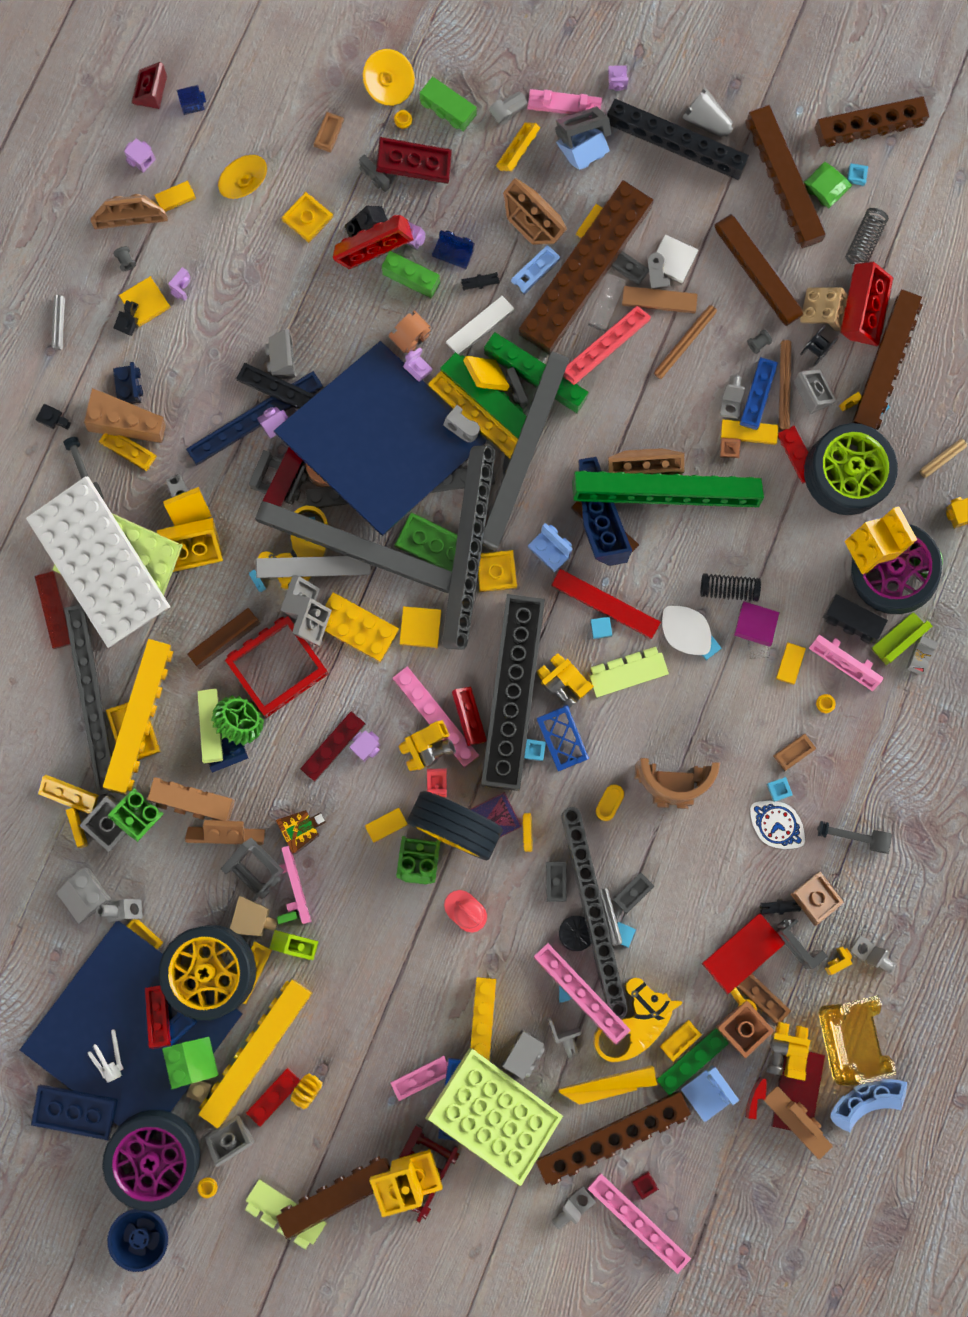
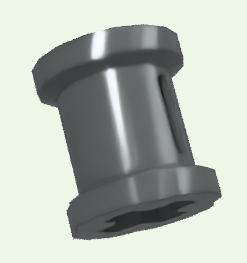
(124, 258)
(759, 341)

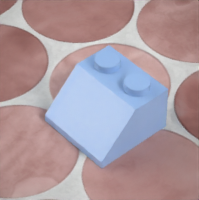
(586, 148)

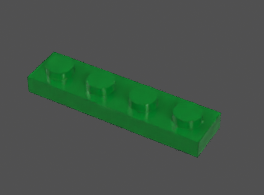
(692, 1061)

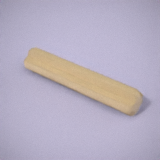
(943, 458)

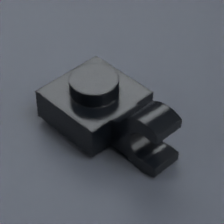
(125, 320)
(51, 417)

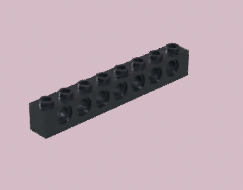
(677, 139)

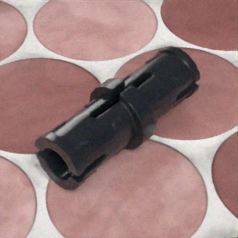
(480, 281)
(779, 907)

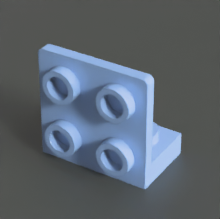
(551, 547)
(709, 1093)

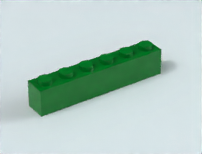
(531, 370)
(493, 401)

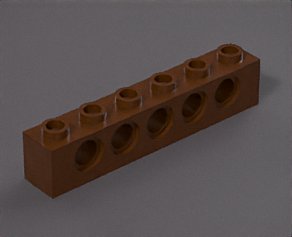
(914, 107)

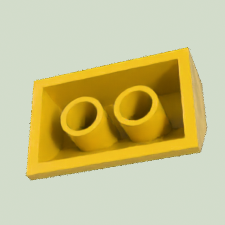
(198, 541)

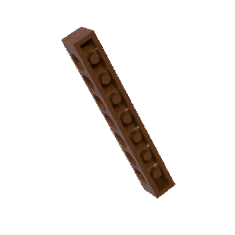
(618, 1127)

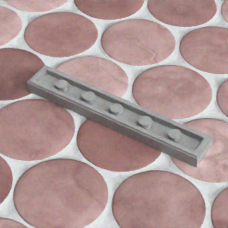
(310, 567)

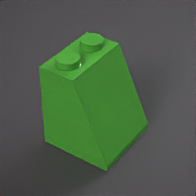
(190, 1062)

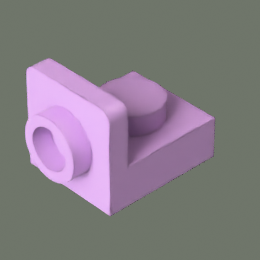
(617, 77)
(178, 282)
(416, 365)

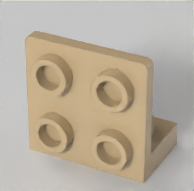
(825, 306)

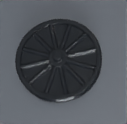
(574, 933)

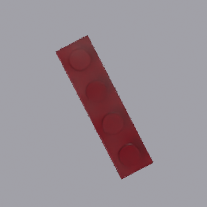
(333, 746)

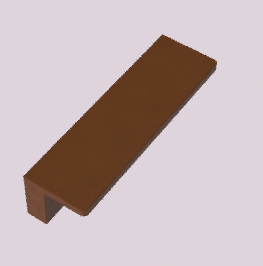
(223, 638)

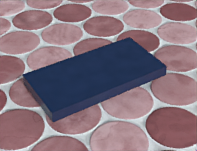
(73, 1112)

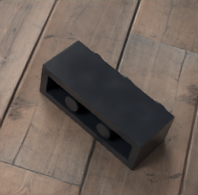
(854, 619)

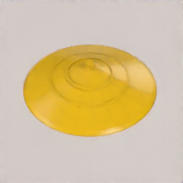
(388, 77)
(242, 176)

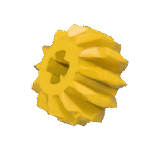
(306, 1091)

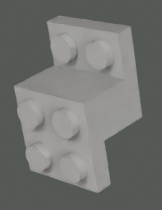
(309, 614)

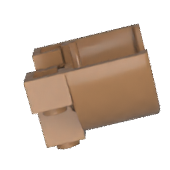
(675, 787)

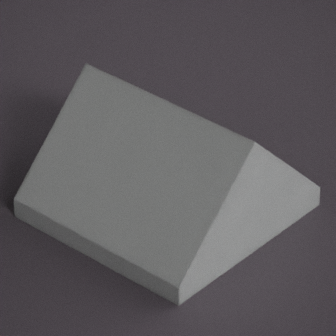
(814, 390)
(228, 1140)

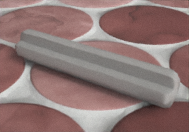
(58, 322)
(610, 918)

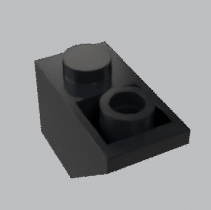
(365, 219)

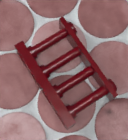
(418, 1137)

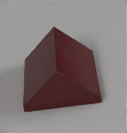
(150, 86)

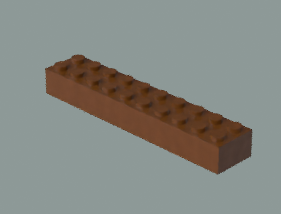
(586, 267)

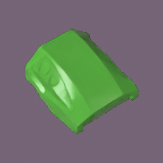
(827, 185)
(135, 815)
(418, 861)

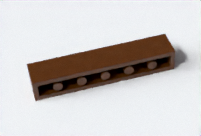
(330, 1199)

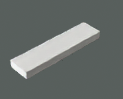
(480, 325)

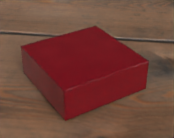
(645, 1185)

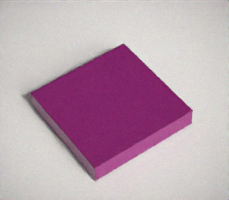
(756, 624)

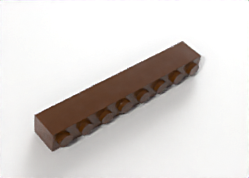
(785, 177)
(887, 359)

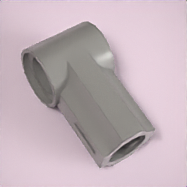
(504, 110)

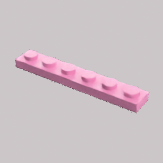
(433, 712)
(582, 994)
(639, 1223)

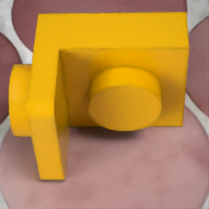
(836, 965)

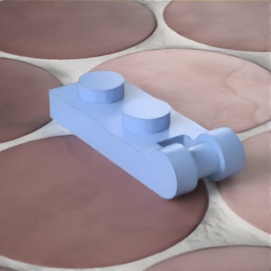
(536, 269)

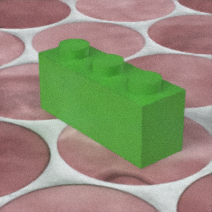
(447, 104)
(410, 274)

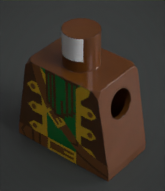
(300, 829)

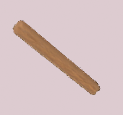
(684, 343)
(785, 384)

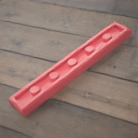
(606, 345)

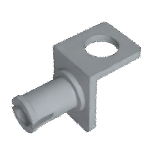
(732, 397)
(120, 910)
(873, 955)
(567, 1039)
(572, 1209)

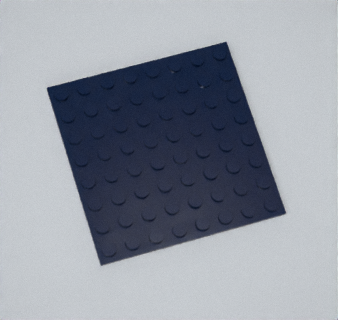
(377, 438)
(111, 996)

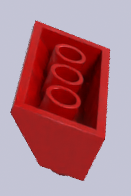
(373, 242)
(866, 304)

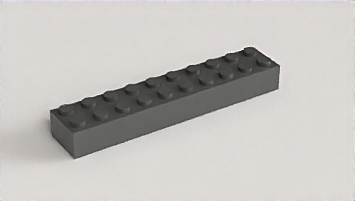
(513, 693)

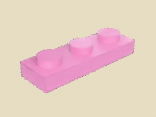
(420, 1078)

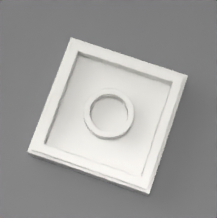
(677, 258)

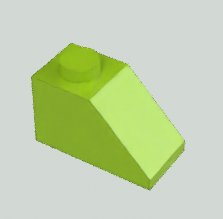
(293, 945)

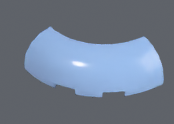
(867, 1098)

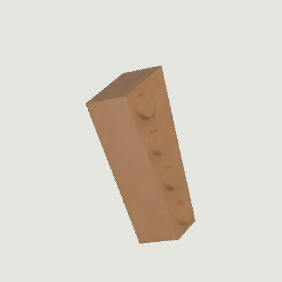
(121, 418)
(190, 800)

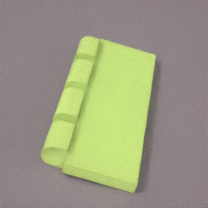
(630, 674)
(270, 1201)

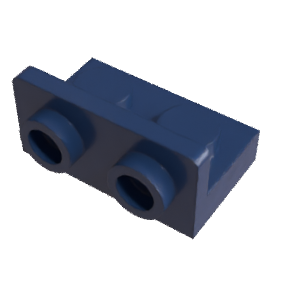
(127, 383)
(231, 755)

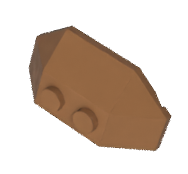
(127, 211)
(532, 214)
(647, 462)

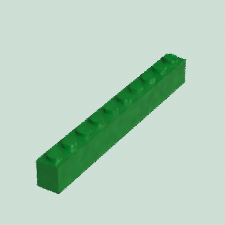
(667, 489)

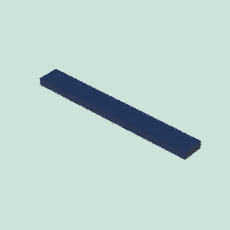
(245, 423)

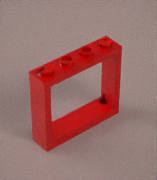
(291, 693)

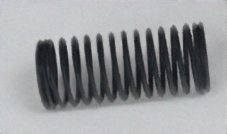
(704, 590)

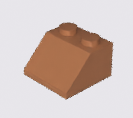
(744, 1029)

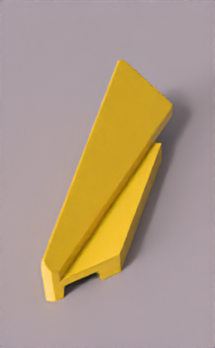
(610, 1085)

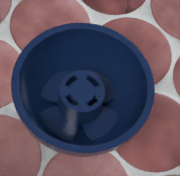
(128, 1245)

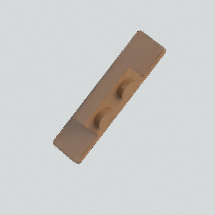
(223, 833)
(799, 1123)

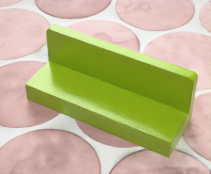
(900, 638)

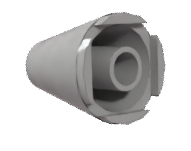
(708, 115)

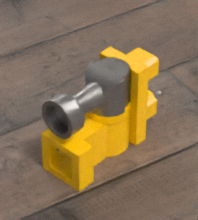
(563, 676)
(421, 746)
(794, 1047)

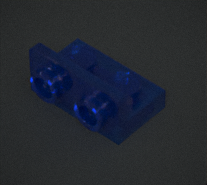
(454, 249)

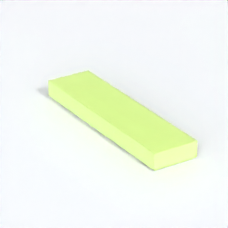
(210, 741)

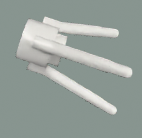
(108, 1071)

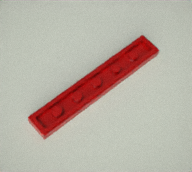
(605, 604)

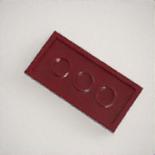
(413, 160)
(802, 1091)

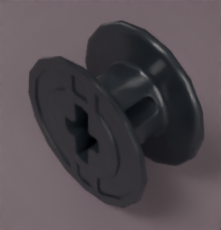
(819, 345)

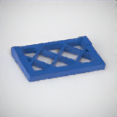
(560, 766)

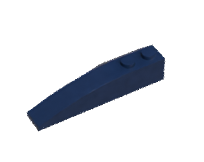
(604, 525)

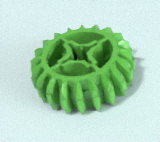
(237, 720)

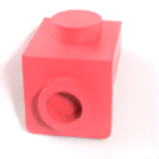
(437, 781)

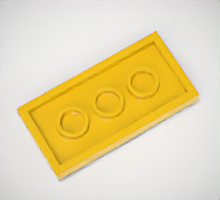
(359, 627)

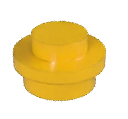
(403, 119)
(825, 703)
(207, 1187)

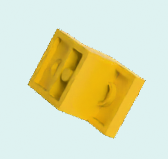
(880, 540)
(406, 1183)

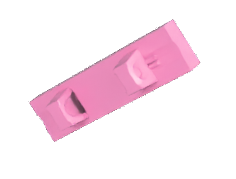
(561, 102)
(845, 662)
(300, 903)

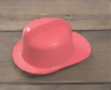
(465, 911)

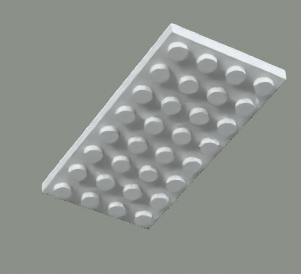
(98, 562)

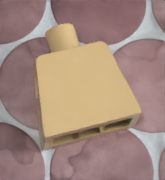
(251, 918)

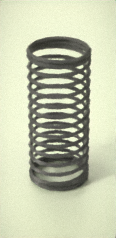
(870, 217)

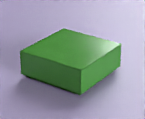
(287, 917)

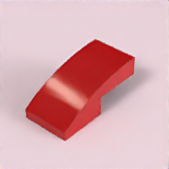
(757, 1092)

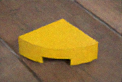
(851, 401)

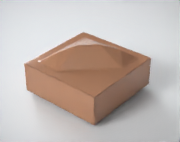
(730, 448)

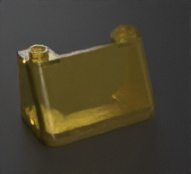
(854, 1042)

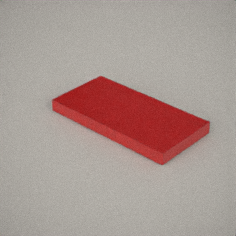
(743, 953)

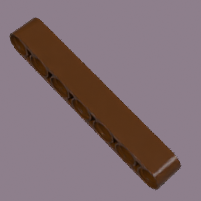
(758, 270)

